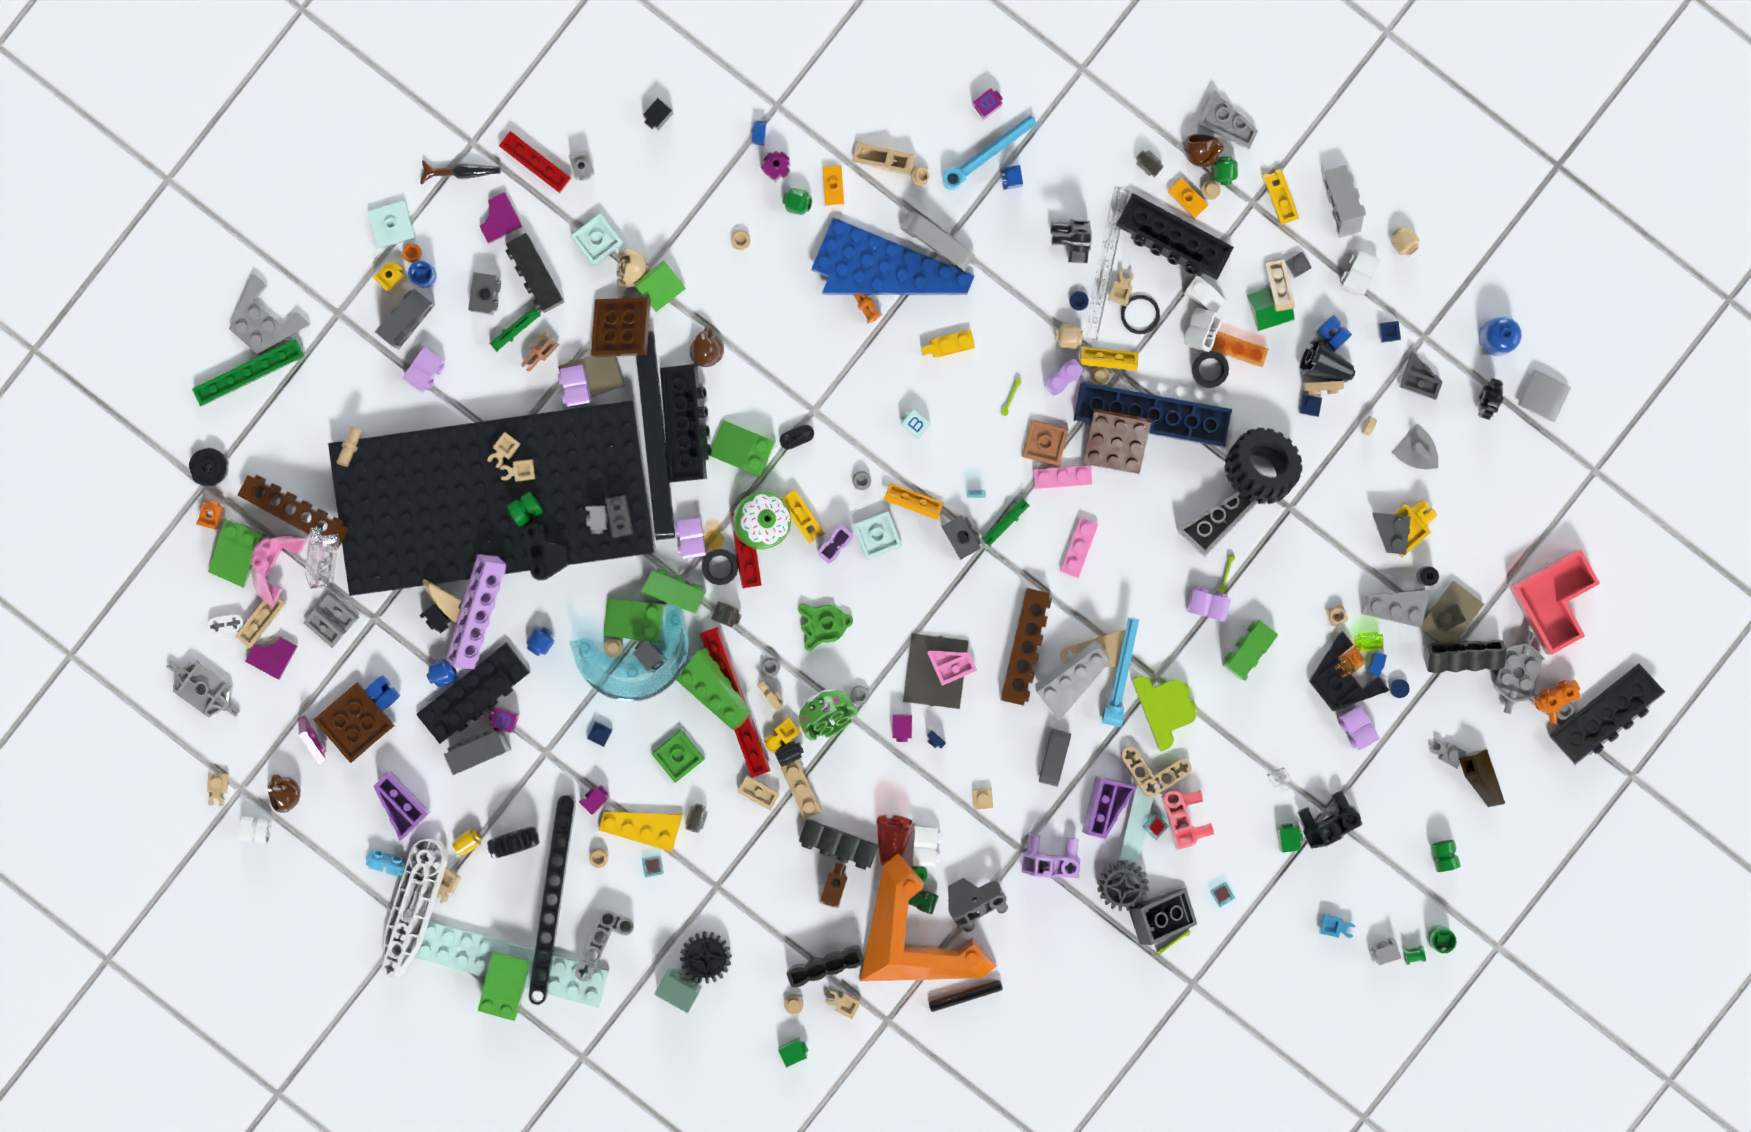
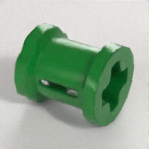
(1414, 955)

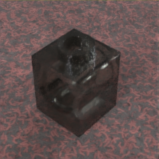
(726, 614)
(1457, 617)

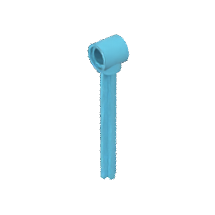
(987, 153)
(1114, 711)

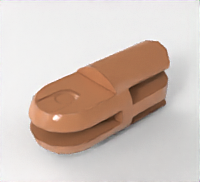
(538, 353)

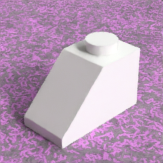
(1204, 295)

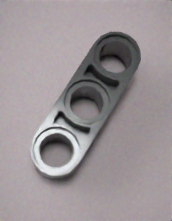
(1054, 757)

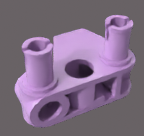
(1056, 863)

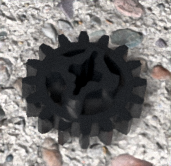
(1490, 399)

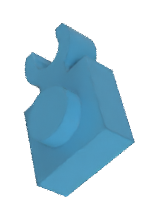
(1333, 926)

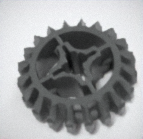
(1130, 886)

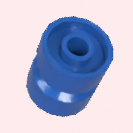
(422, 274)
(1339, 337)
(382, 693)

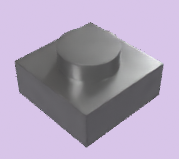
(1298, 264)

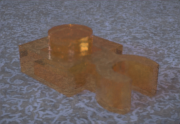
(1351, 662)

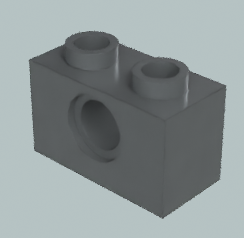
(479, 283)
(619, 516)
(952, 529)
(649, 655)

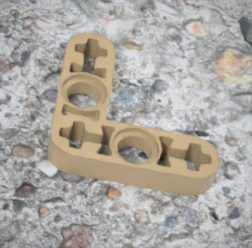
(1149, 778)

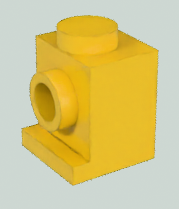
(389, 283)

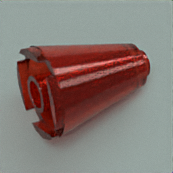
(893, 836)

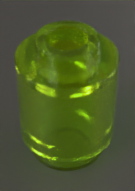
(1368, 641)

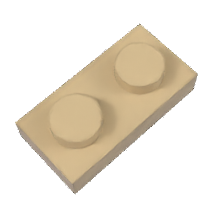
(1330, 387)
(758, 792)

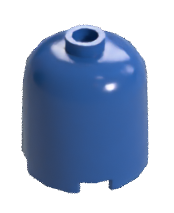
(1500, 336)

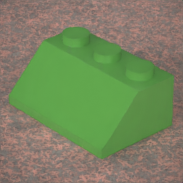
(674, 590)

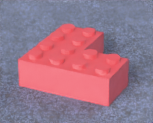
(1545, 599)

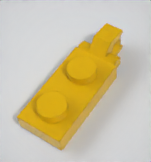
(950, 344)

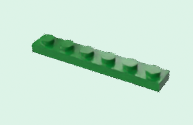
(248, 372)

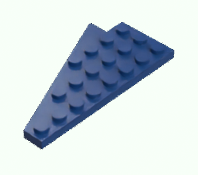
(876, 266)

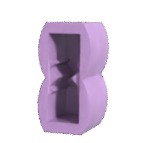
(424, 370)
(1068, 373)
(575, 386)
(691, 538)
(831, 549)
(1209, 605)
(1358, 727)

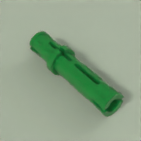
(513, 330)
(1005, 522)

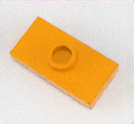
(833, 185)
(1187, 198)

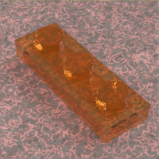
(1240, 349)

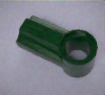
(924, 901)

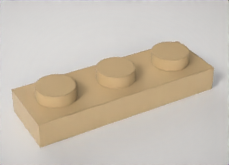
(1280, 285)
(259, 622)
(801, 789)

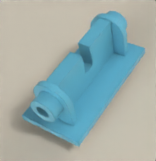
(378, 859)

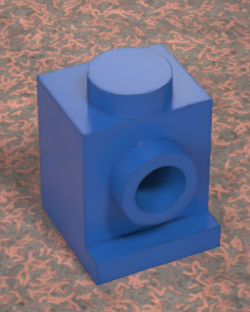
(1011, 177)

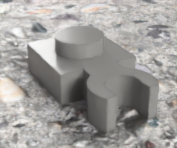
(1450, 753)

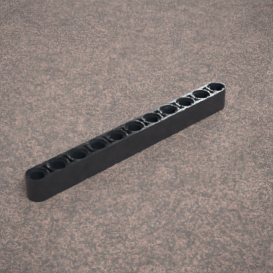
(655, 442)
(549, 888)

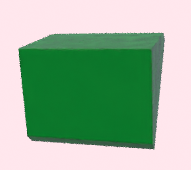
(1264, 310)

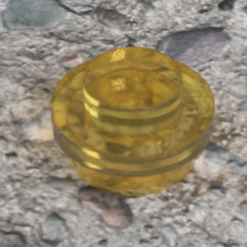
(714, 539)

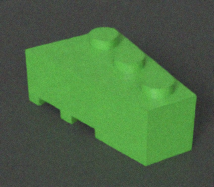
(1249, 649)

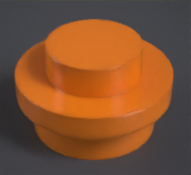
(412, 253)

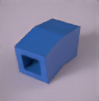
(759, 132)
(1377, 664)

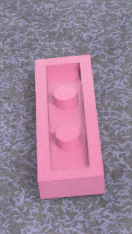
(1062, 477)
(1079, 547)

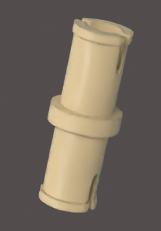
(349, 446)

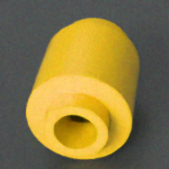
(467, 842)

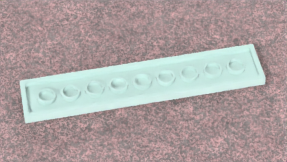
(474, 952)

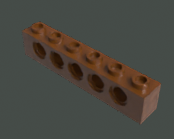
(252, 490)
(1022, 695)

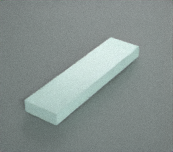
(1134, 831)

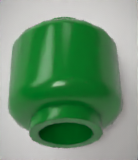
(1225, 170)
(797, 201)

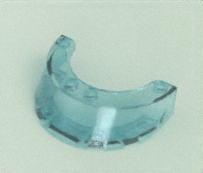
(633, 680)

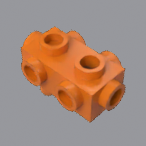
(1552, 700)

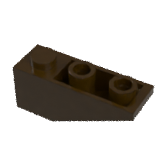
(1481, 775)

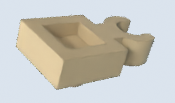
(1121, 290)
(505, 447)
(522, 470)
(774, 699)
(217, 785)
(448, 884)
(846, 1004)

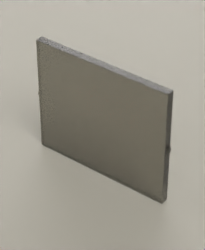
(922, 682)

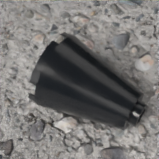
(1325, 363)

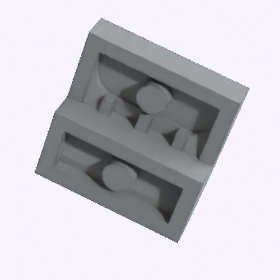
(1544, 395)
(331, 620)

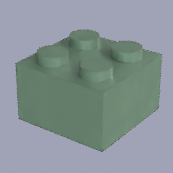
(678, 990)

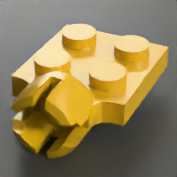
(1418, 522)

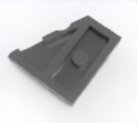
(1420, 379)
(1393, 531)

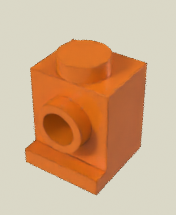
(214, 521)

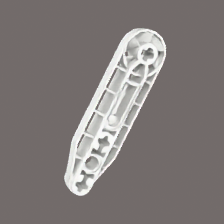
(413, 905)

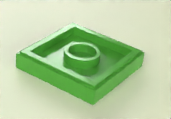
(660, 285)
(678, 756)

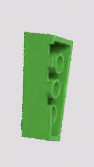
(713, 690)

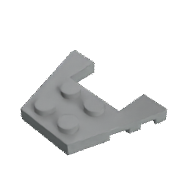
(257, 326)

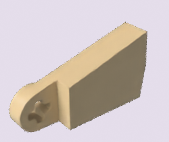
(1111, 643)

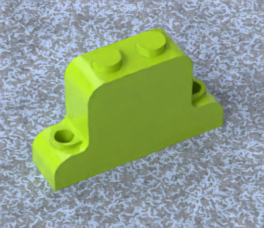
(1165, 707)

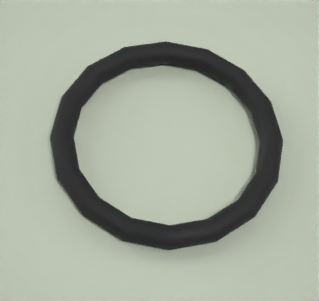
(1156, 320)

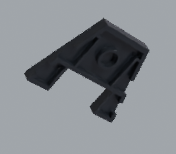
(1340, 691)

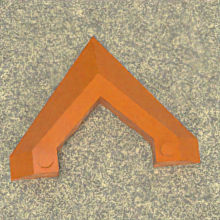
(886, 952)

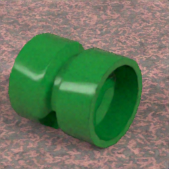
(524, 509)
(1446, 859)
(1441, 939)

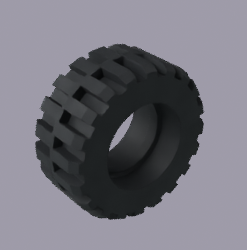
(1276, 450)

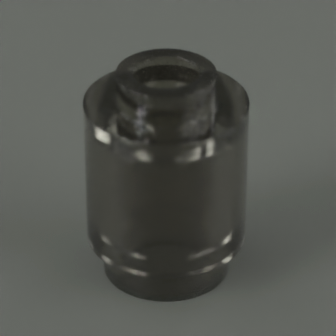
(1149, 163)
(696, 818)

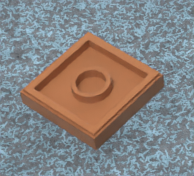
(1045, 442)

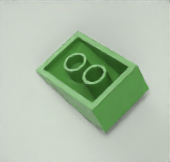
(742, 448)
(234, 552)
(634, 619)
(504, 986)

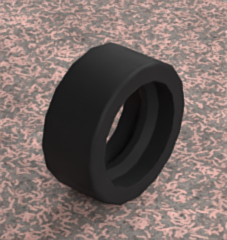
(1224, 373)
(705, 567)

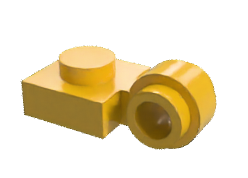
(786, 731)

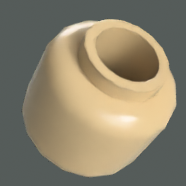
(1405, 241)
(1069, 336)

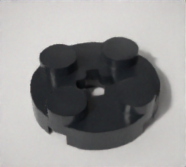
(219, 464)

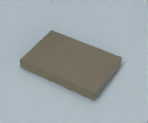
(601, 372)
(1467, 603)

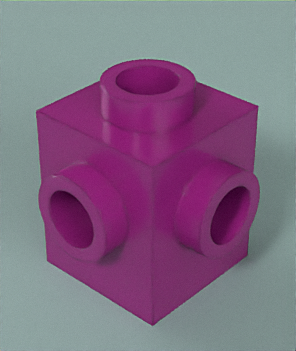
(776, 172)

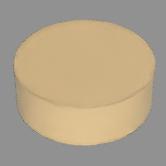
(740, 240)
(1369, 425)

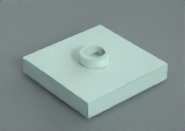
(391, 224)
(596, 239)
(877, 535)

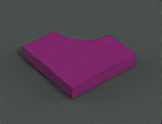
(501, 219)
(272, 658)

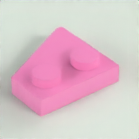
(951, 665)

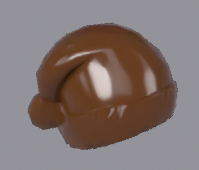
(1202, 149)
(706, 348)
(283, 793)

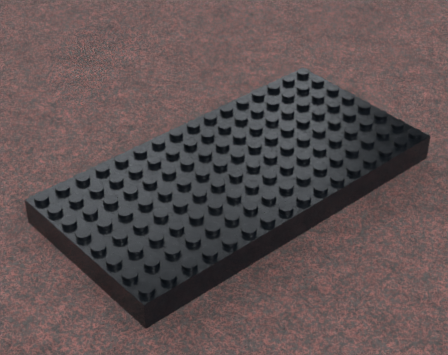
(434, 501)

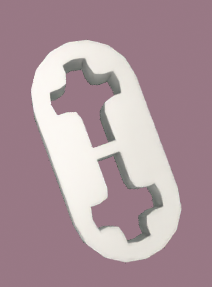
(225, 619)

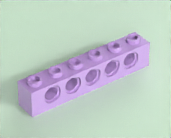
(476, 611)

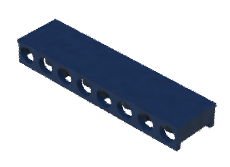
(1168, 416)

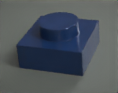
(1389, 331)
(1310, 405)
(599, 734)
(935, 740)

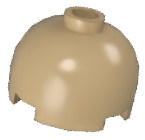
(631, 267)

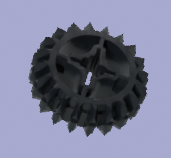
(513, 842)
(696, 958)

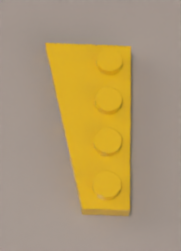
(647, 828)

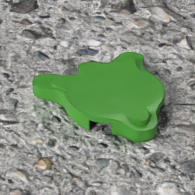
(824, 624)

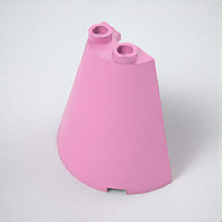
(264, 560)

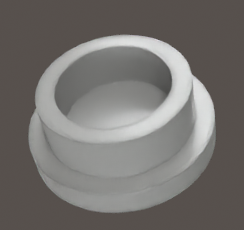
(861, 480)
(770, 667)

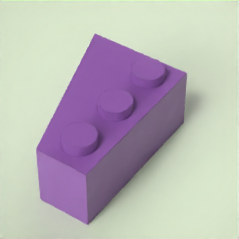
(400, 804)
(1105, 805)

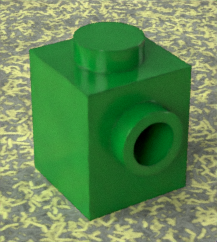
(1289, 838)

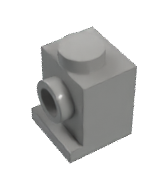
(581, 157)
(597, 519)
(1385, 952)

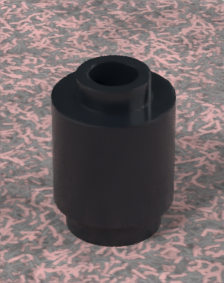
(1422, 579)
(789, 753)

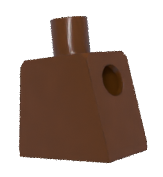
(832, 895)

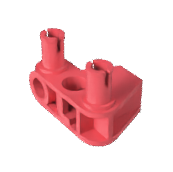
(1181, 829)

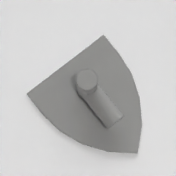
(1418, 450)

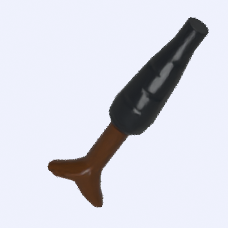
(460, 171)

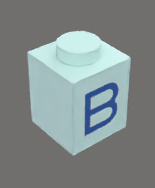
(915, 423)

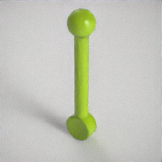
(1017, 382)
(1222, 588)
(1185, 933)

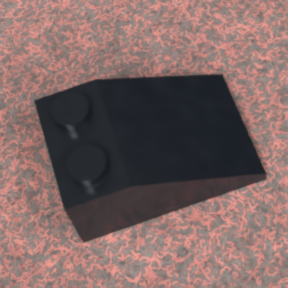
(1162, 917)

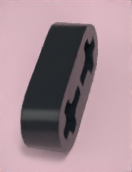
(799, 441)

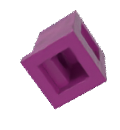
(595, 799)

